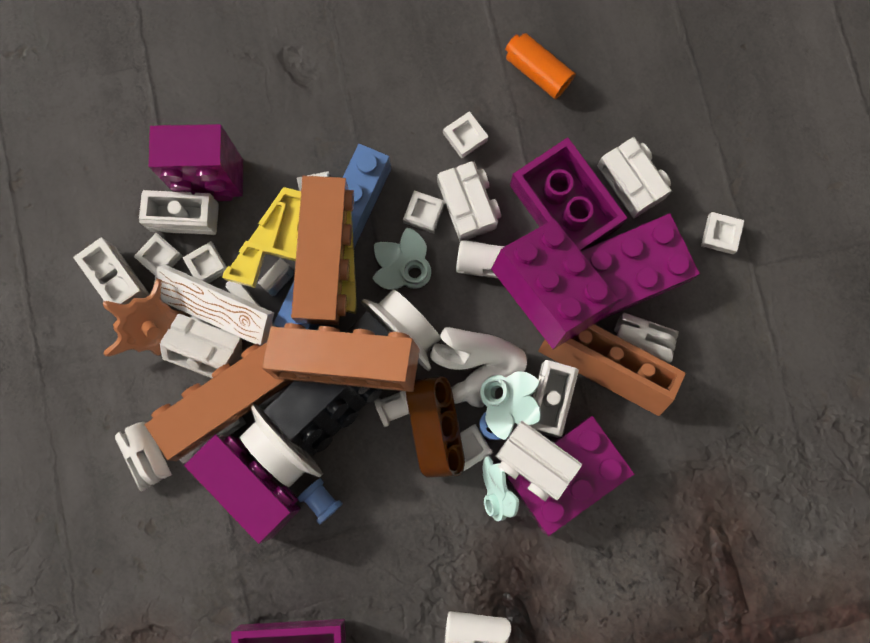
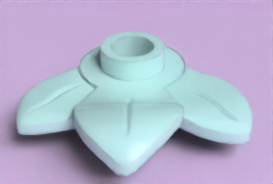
(400, 259)
(514, 404)
(499, 500)

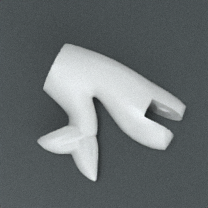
(473, 349)

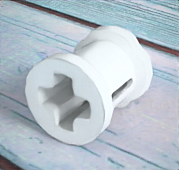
(392, 407)

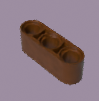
(435, 428)

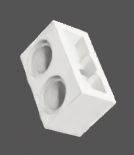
(110, 273)

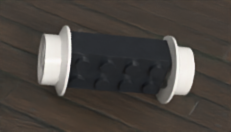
(313, 412)

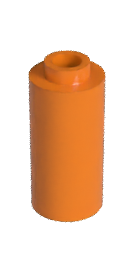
(539, 65)

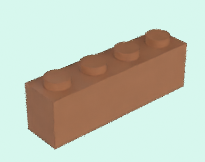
(320, 251)
(342, 357)
(620, 368)
(214, 405)

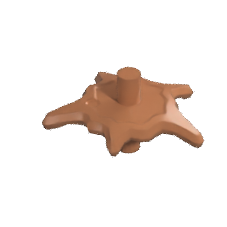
(141, 323)

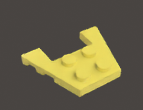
(278, 237)

